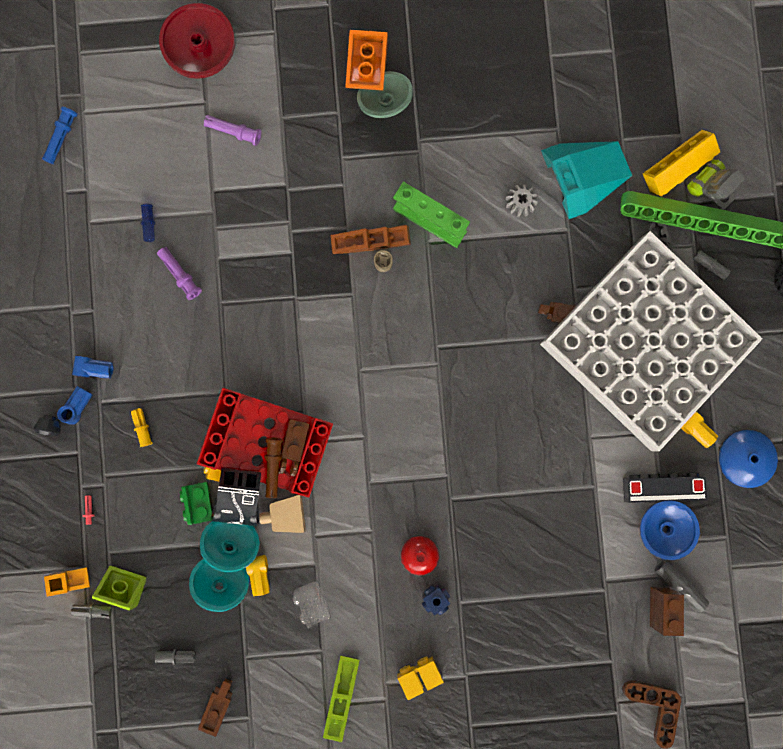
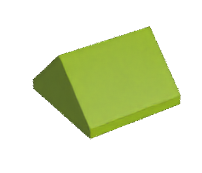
(120, 588)

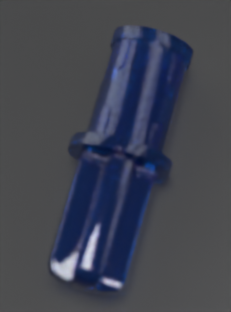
(147, 222)

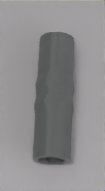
(682, 585)

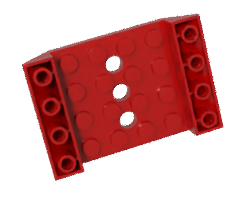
(235, 436)

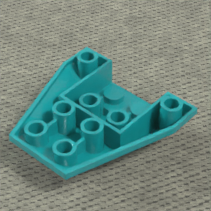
(586, 172)

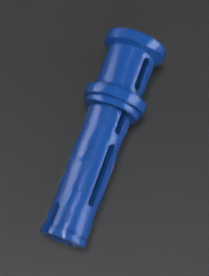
(63, 127)

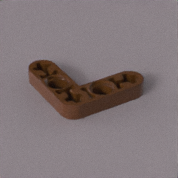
(664, 708)

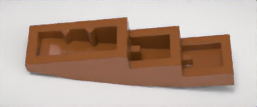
(370, 240)

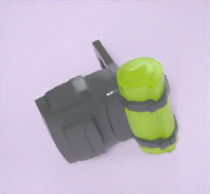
(716, 183)

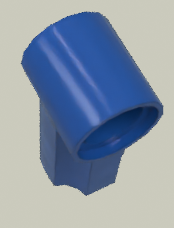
(88, 367)
(76, 404)

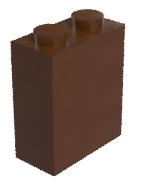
(667, 611)

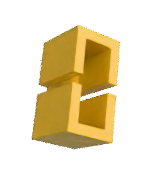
(410, 681)

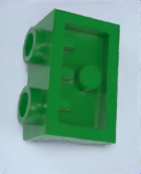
(197, 503)

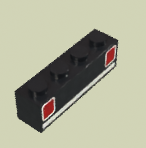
(664, 488)

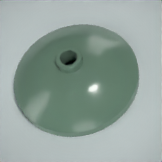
(390, 100)

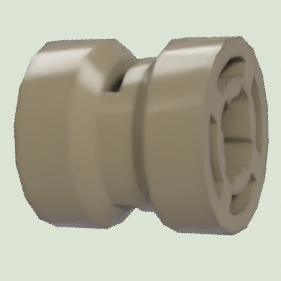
(385, 258)

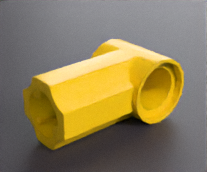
(699, 430)
(258, 576)

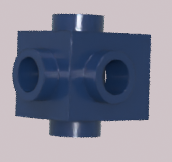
(432, 593)

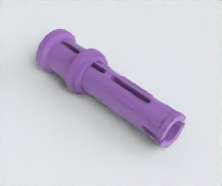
(241, 131)
(183, 280)

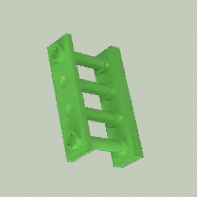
(430, 215)

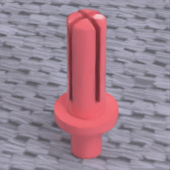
(88, 502)

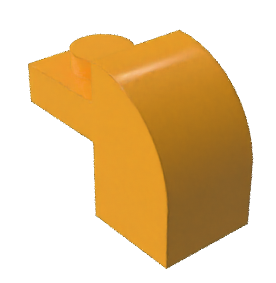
(66, 581)

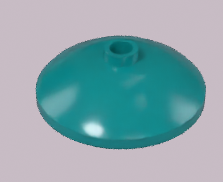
(219, 536)
(204, 592)

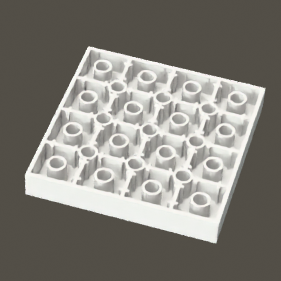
(651, 342)

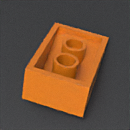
(366, 60)

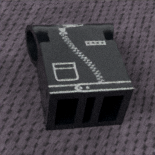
(237, 497)

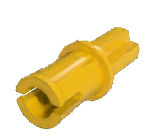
(141, 427)

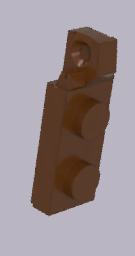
(555, 311)
(216, 709)

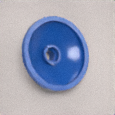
(736, 458)
(681, 534)

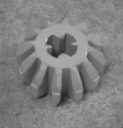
(516, 195)

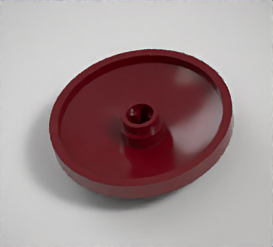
(197, 40)

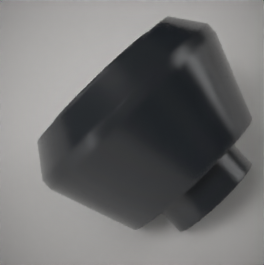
(48, 426)

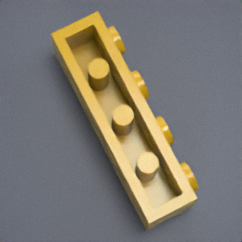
(681, 162)

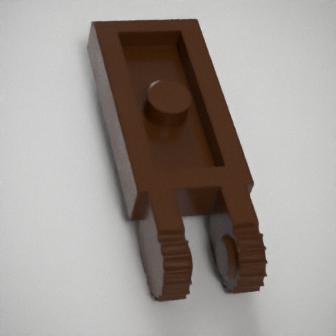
(293, 445)

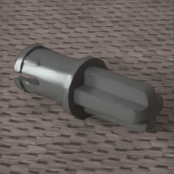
(711, 264)
(91, 611)
(175, 657)

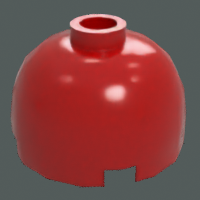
(419, 555)

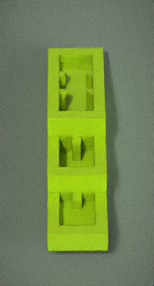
(341, 699)

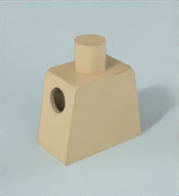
(285, 515)

